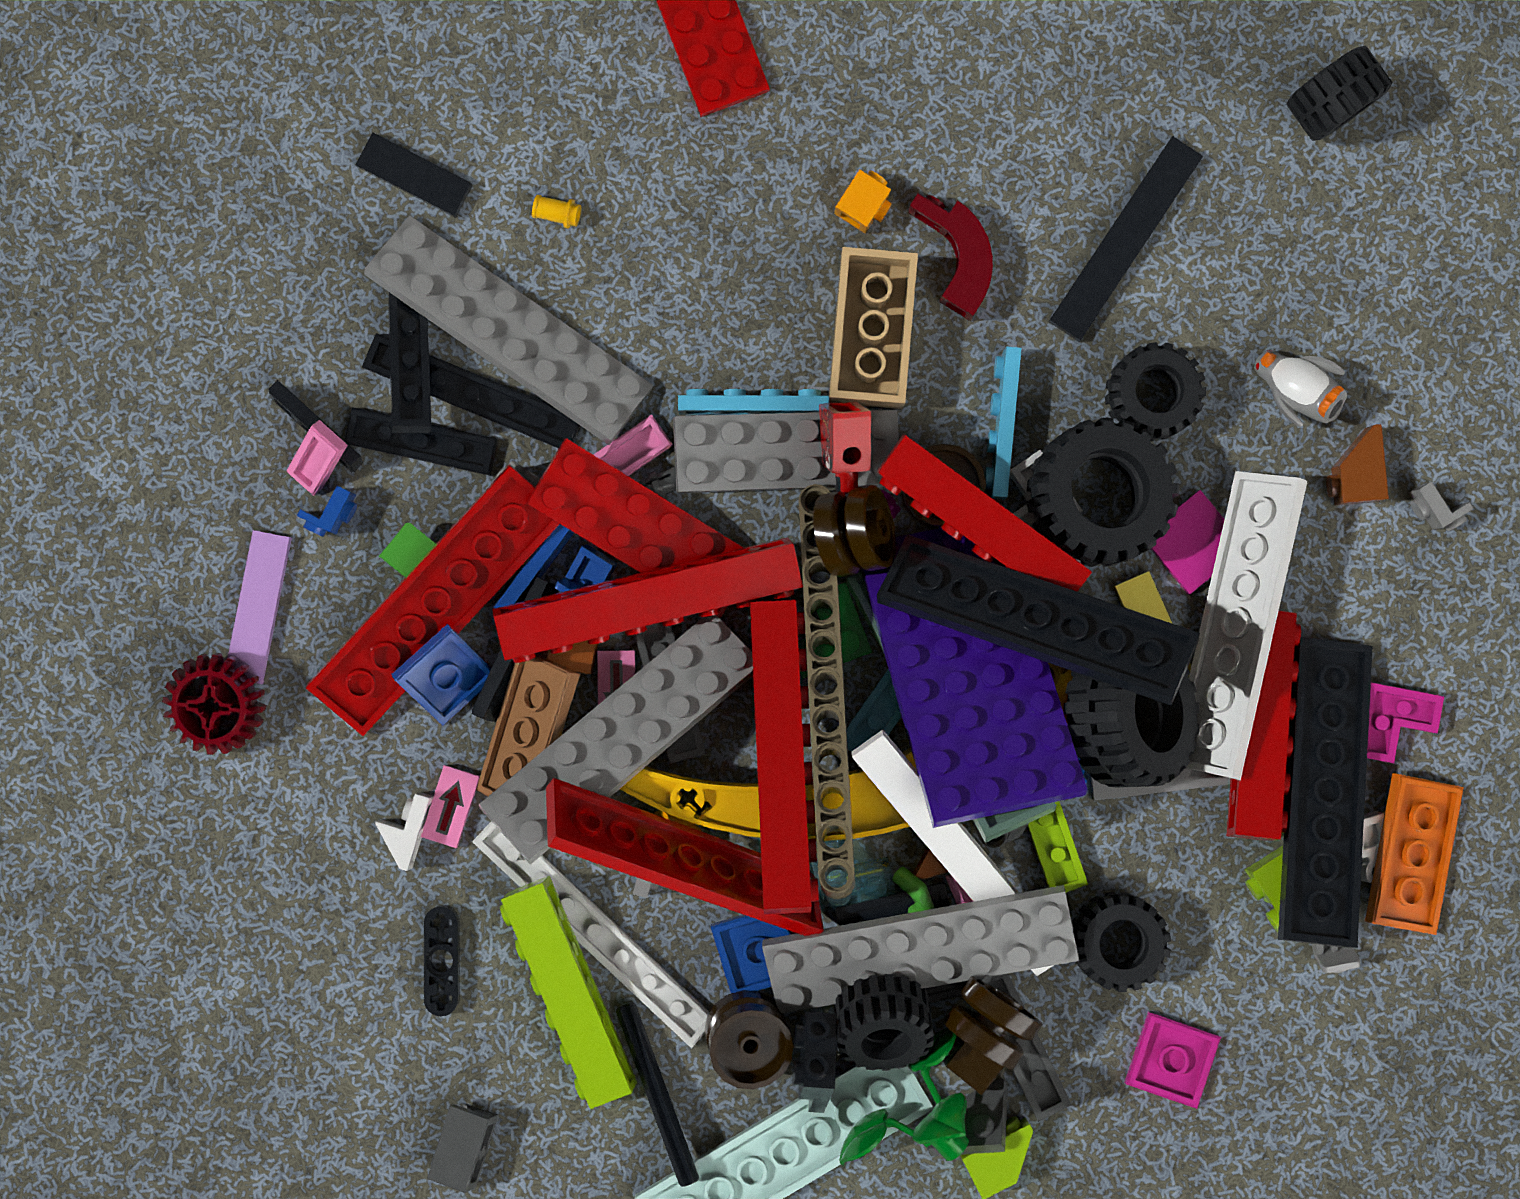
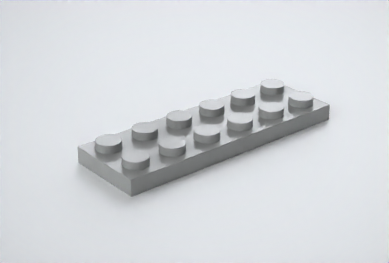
(766, 451)

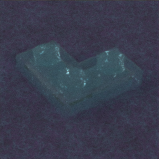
(872, 880)

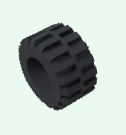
(1339, 93)
(1177, 369)
(1149, 955)
(883, 1022)

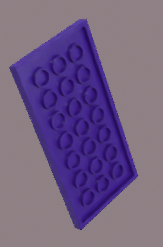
(974, 713)

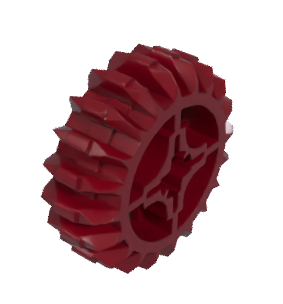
(218, 674)

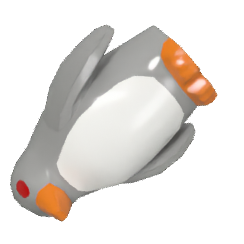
(1302, 385)

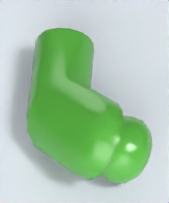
(915, 888)

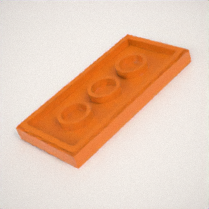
(1414, 854)

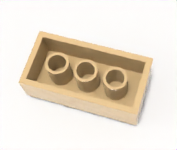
(873, 327)

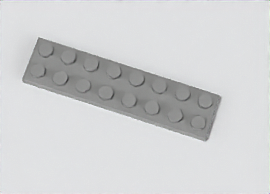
(508, 330)
(625, 730)
(925, 946)

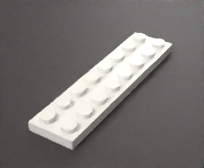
(1242, 616)

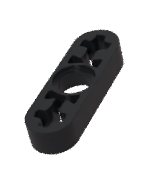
(432, 989)

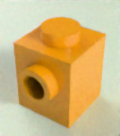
(864, 200)

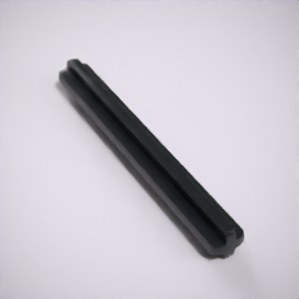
(657, 1094)

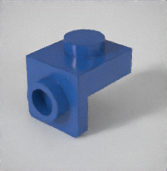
(338, 510)
(587, 569)

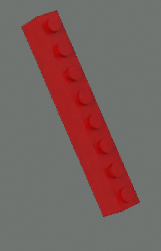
(647, 599)
(781, 758)

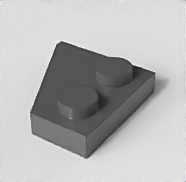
(985, 1120)

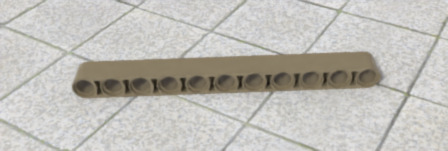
(826, 706)

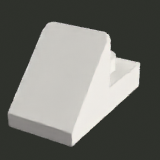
(405, 840)

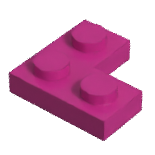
(1395, 709)

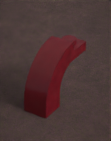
(971, 251)

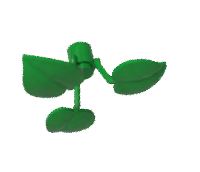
(941, 1128)

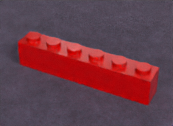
(976, 516)
(1258, 798)

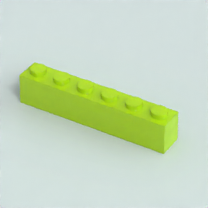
(568, 992)

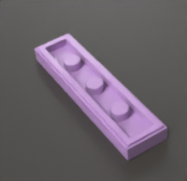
(259, 601)

